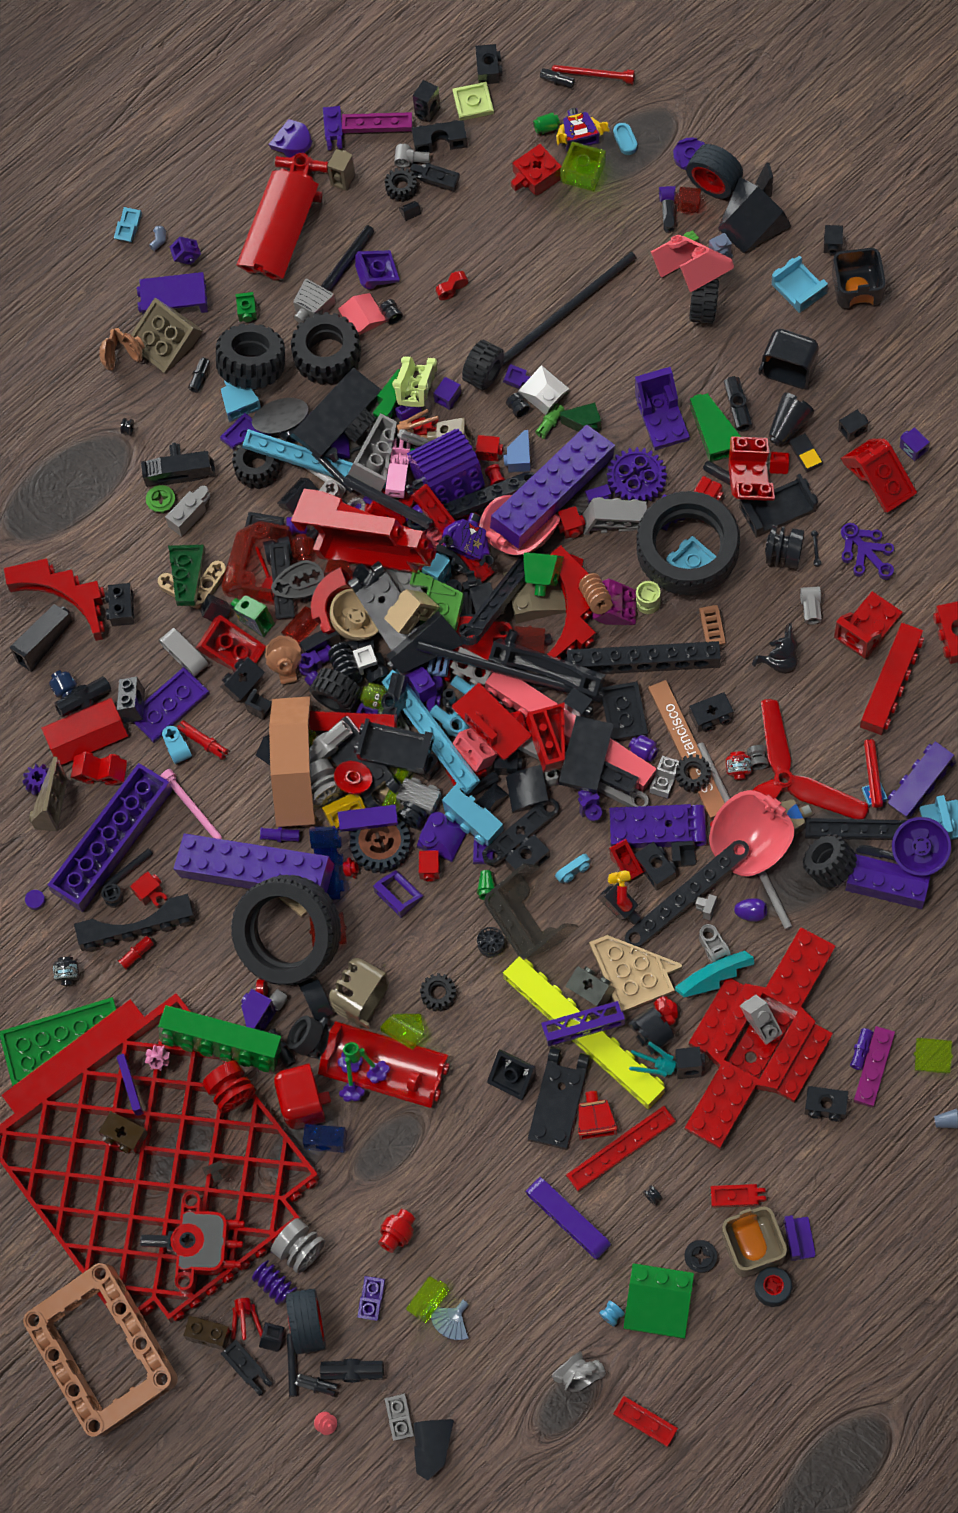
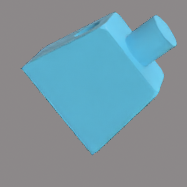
(239, 401)

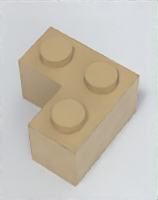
(409, 610)

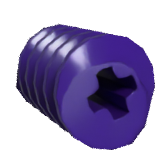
(271, 1283)

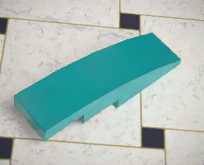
(710, 975)

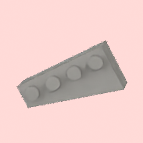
(374, 456)

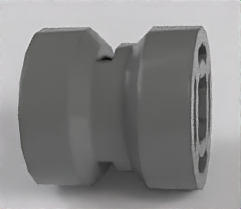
(758, 758)

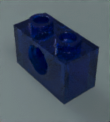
(324, 1138)

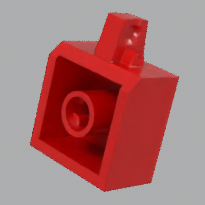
(536, 171)

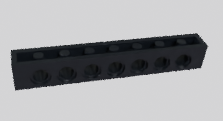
(648, 657)

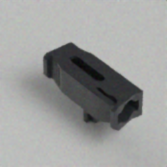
(177, 467)

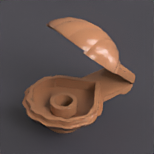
(132, 344)
(283, 657)

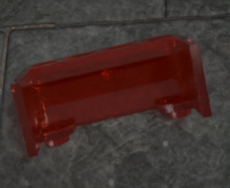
(239, 581)

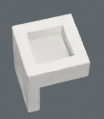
(364, 658)

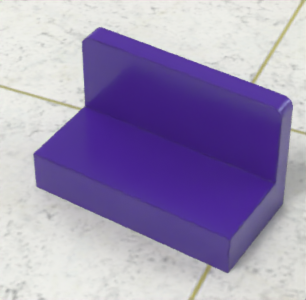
(799, 1238)

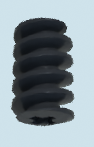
(343, 661)

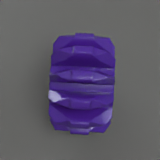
(31, 781)

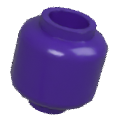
(644, 748)

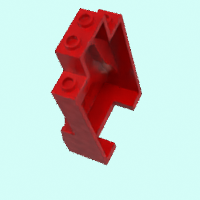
(360, 536)

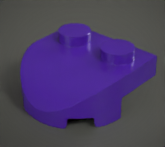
(292, 139)

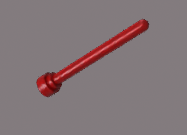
(627, 76)

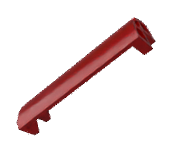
(277, 224)
(396, 1055)

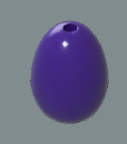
(751, 909)

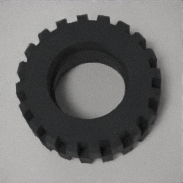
(321, 328)
(250, 371)

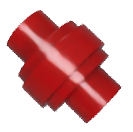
(396, 1230)

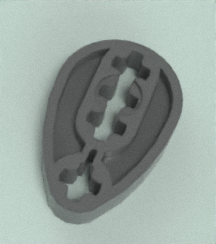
(297, 570)

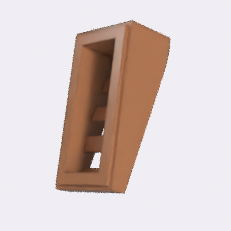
(710, 614)

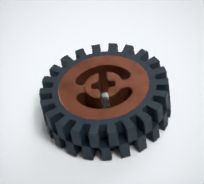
(379, 861)

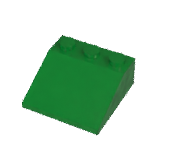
(658, 1301)

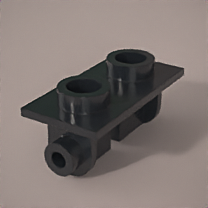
(322, 1044)

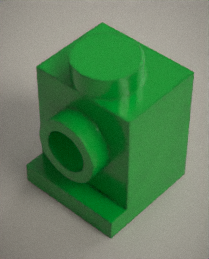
(246, 307)

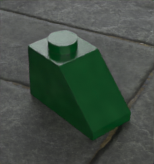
(581, 416)

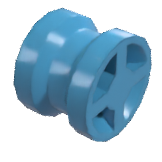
(611, 1313)

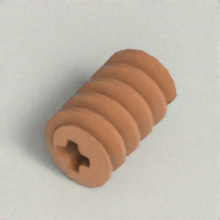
(595, 593)

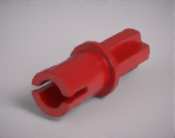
(136, 952)

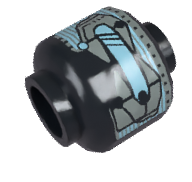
(66, 971)

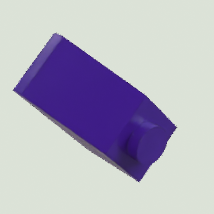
(421, 683)

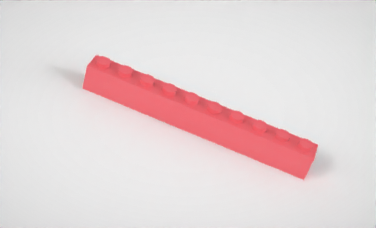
(525, 698)

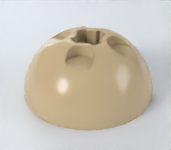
(350, 617)

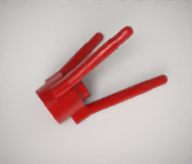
(243, 1309)

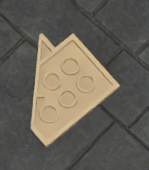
(633, 972)

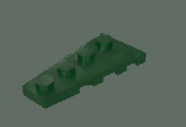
(186, 572)

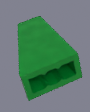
(712, 426)

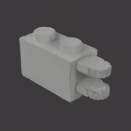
(188, 510)

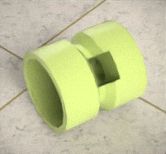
(648, 597)

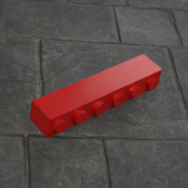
(891, 679)

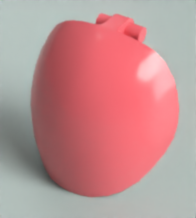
(502, 544)
(759, 823)

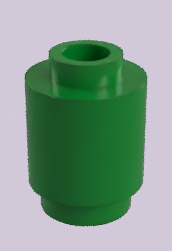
(546, 123)

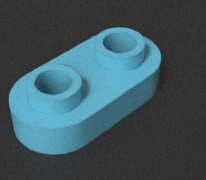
(578, 865)

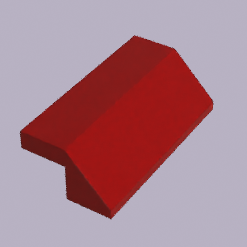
(84, 731)

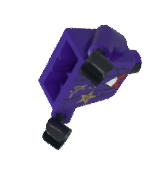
(468, 539)

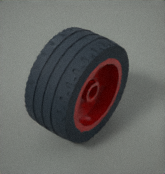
(714, 171)
(305, 1321)

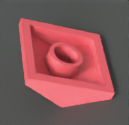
(362, 312)

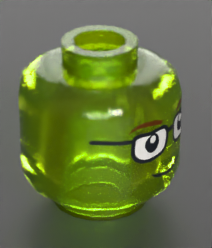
(372, 695)

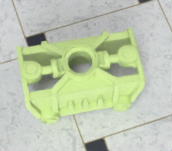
(406, 382)

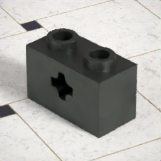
(580, 984)

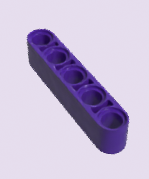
(568, 1218)

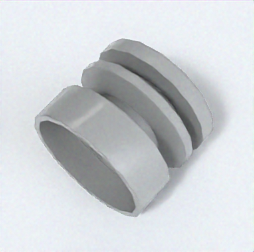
(323, 784)
(297, 1246)

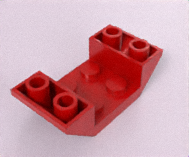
(749, 468)

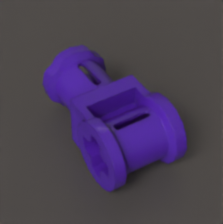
(313, 660)

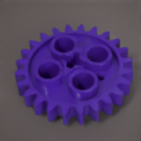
(636, 475)

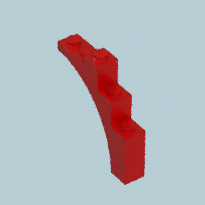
(41, 577)
(576, 630)

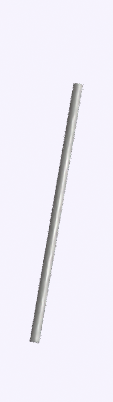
(763, 875)

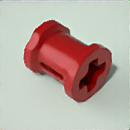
(494, 474)

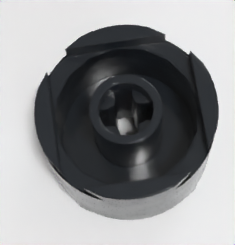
(651, 1029)

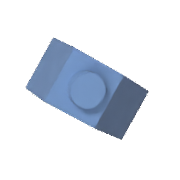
(518, 454)

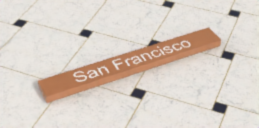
(684, 743)

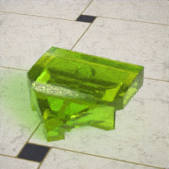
(404, 1028)

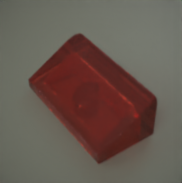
(301, 625)

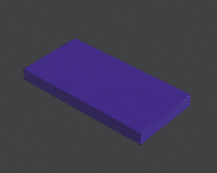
(171, 703)

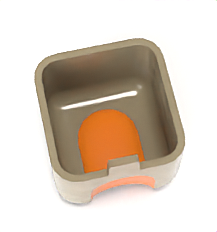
(753, 1241)

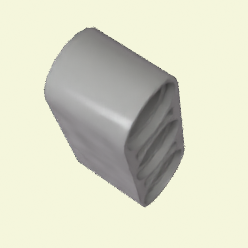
(183, 652)

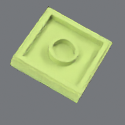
(473, 101)

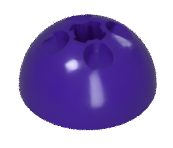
(931, 855)

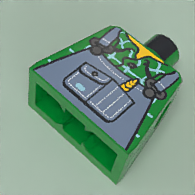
(253, 615)

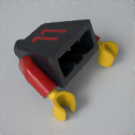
(617, 899)

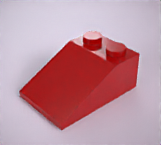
(228, 643)

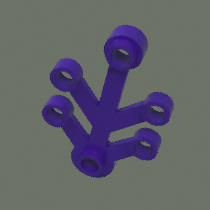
(866, 549)

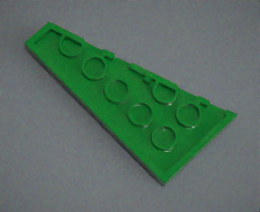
(37, 1041)

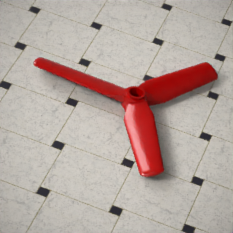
(801, 787)

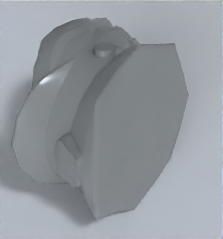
(578, 1373)

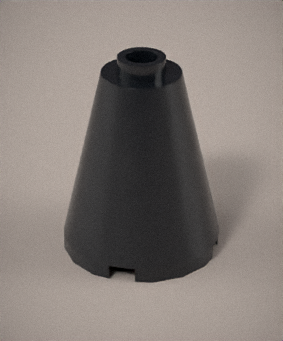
(789, 418)

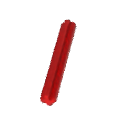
(873, 773)

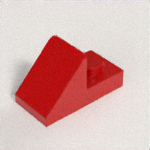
(625, 859)

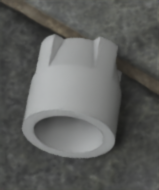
(551, 782)
(278, 999)

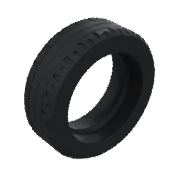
(695, 506)
(247, 938)

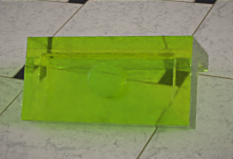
(427, 1299)

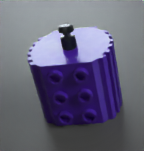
(446, 467)

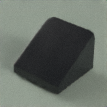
(271, 1337)

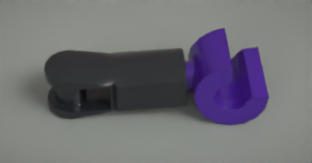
(667, 197)

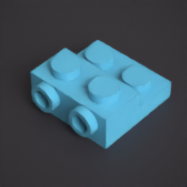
(690, 555)

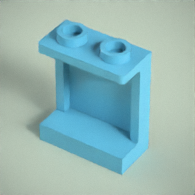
(798, 284)

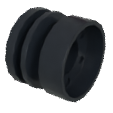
(784, 547)

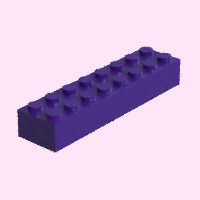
(552, 486)
(110, 837)
(246, 863)

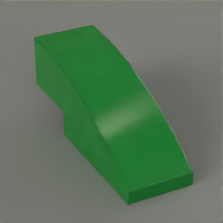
(387, 399)

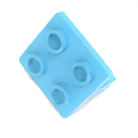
(943, 812)

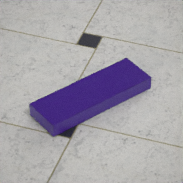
(367, 818)
(129, 1084)

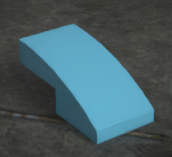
(128, 224)

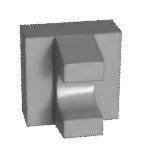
(707, 906)

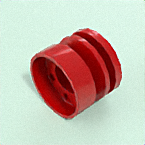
(228, 1086)

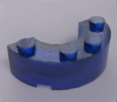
(326, 842)

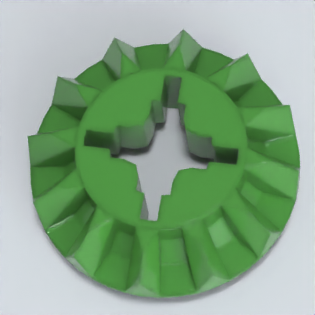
(153, 495)

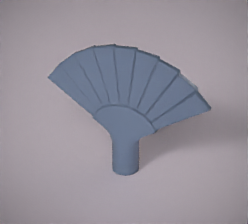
(450, 1321)

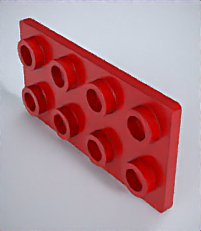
(491, 721)

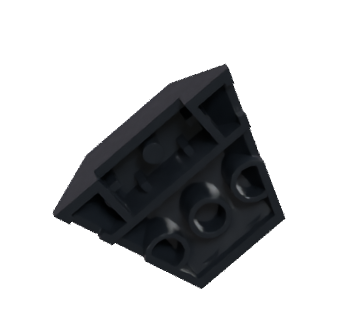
(751, 217)

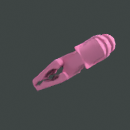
(397, 470)

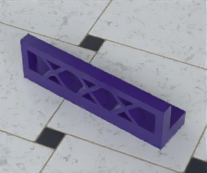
(584, 1028)

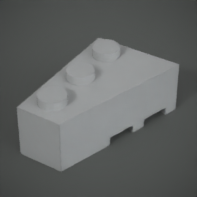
(613, 514)

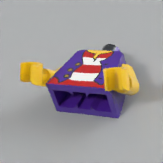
(580, 129)

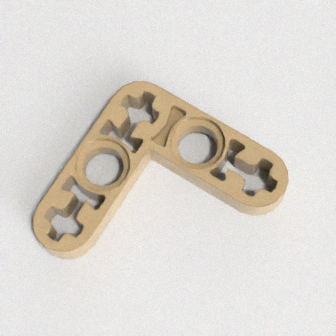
(202, 592)

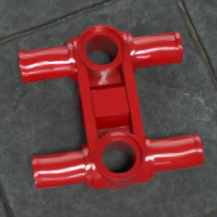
(306, 169)

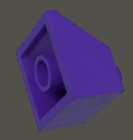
(257, 1010)

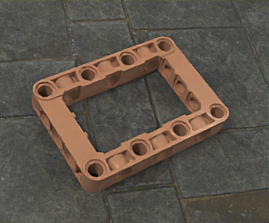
(67, 1371)

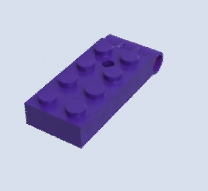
(648, 824)

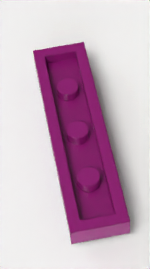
(376, 122)
(874, 1066)

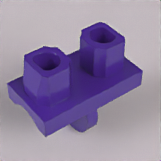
(589, 805)

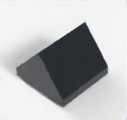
(410, 210)

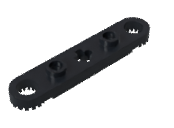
(510, 840)

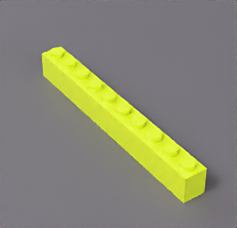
(599, 1046)

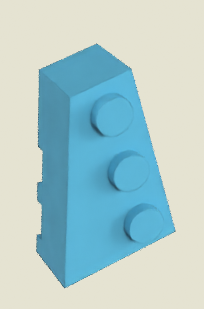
(471, 816)

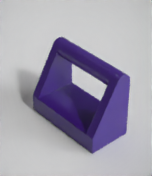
(399, 908)

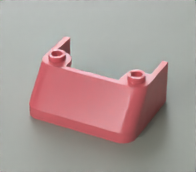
(696, 261)

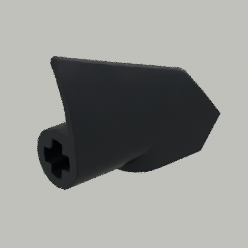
(431, 1445)

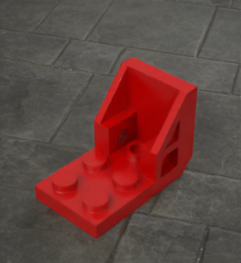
(881, 468)
(867, 625)

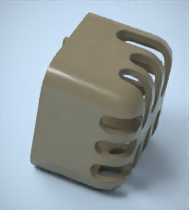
(368, 989)

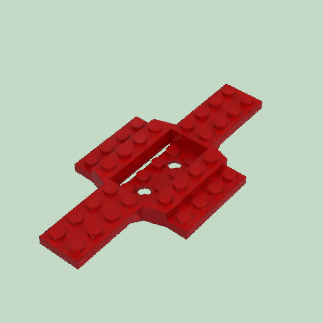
(793, 1057)

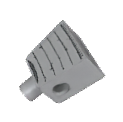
(312, 300)

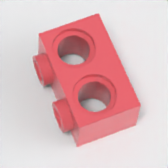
(474, 749)

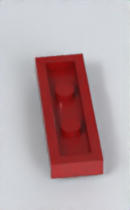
(645, 1421)

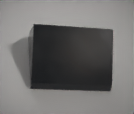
(511, 1074)

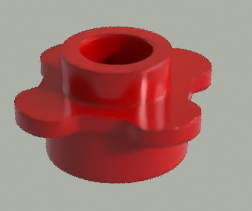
(350, 868)

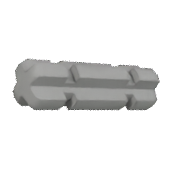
(412, 438)

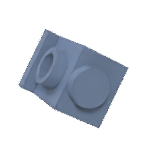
(722, 245)

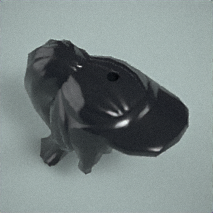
(783, 656)

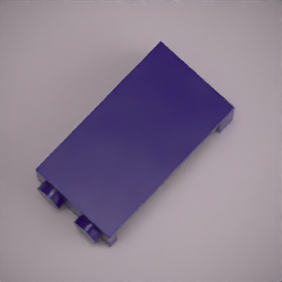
(174, 291)

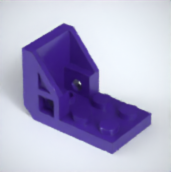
(659, 408)

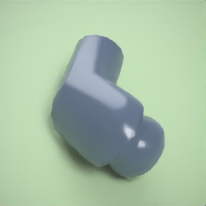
(160, 238)

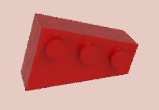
(548, 735)

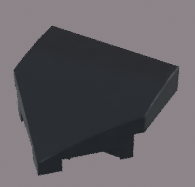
(455, 561)

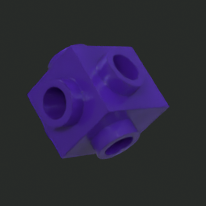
(185, 250)

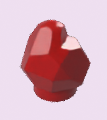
(667, 1009)

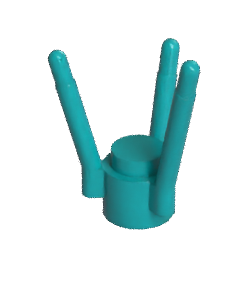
(665, 1064)

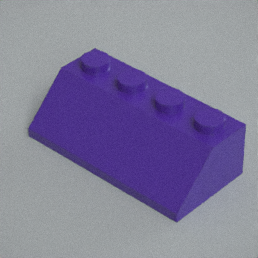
(887, 882)

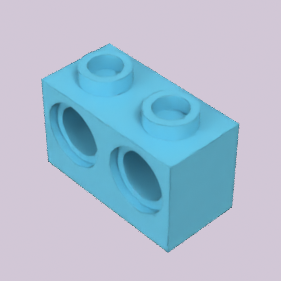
(439, 569)

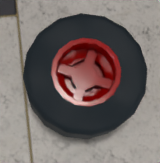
(773, 1279)

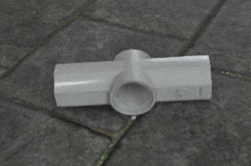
(328, 742)

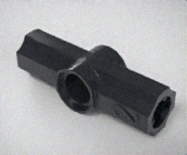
(739, 412)
(395, 694)
(82, 696)
(351, 1370)

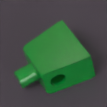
(542, 570)

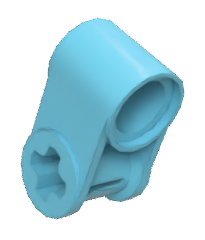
(177, 746)

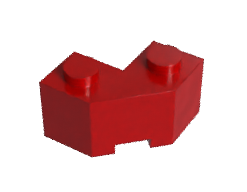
(90, 768)

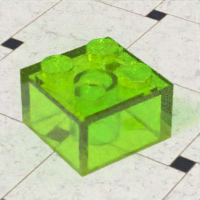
(583, 166)

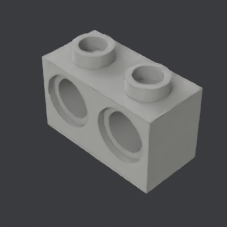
(470, 670)

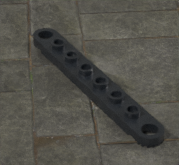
(480, 499)
(496, 602)
(687, 893)

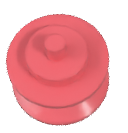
(325, 1423)

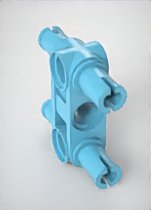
(447, 719)

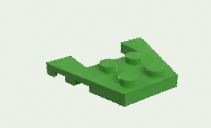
(446, 597)

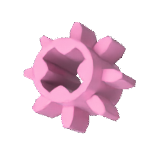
(157, 1057)

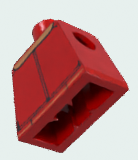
(595, 1118)

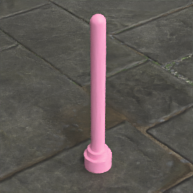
(170, 776)

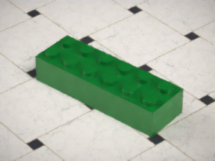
(219, 1039)

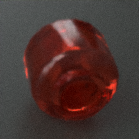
(302, 547)

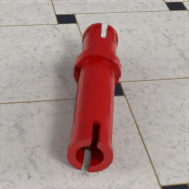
(209, 744)

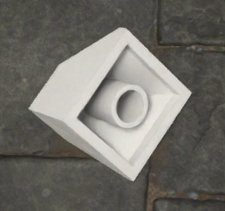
(543, 390)

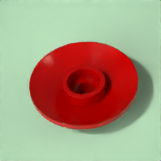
(352, 771)

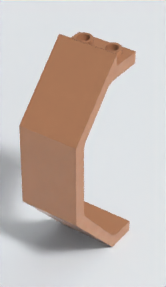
(291, 762)

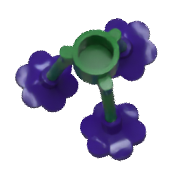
(350, 1062)

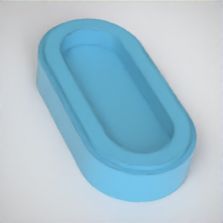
(625, 138)

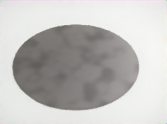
(279, 415)

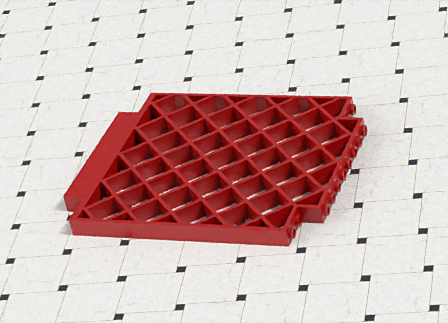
(77, 1064)

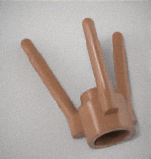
(409, 427)

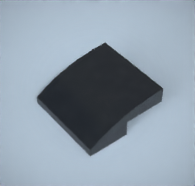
(527, 788)

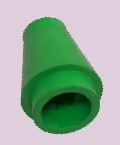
(485, 883)

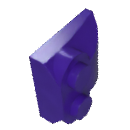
(375, 268)
(441, 836)

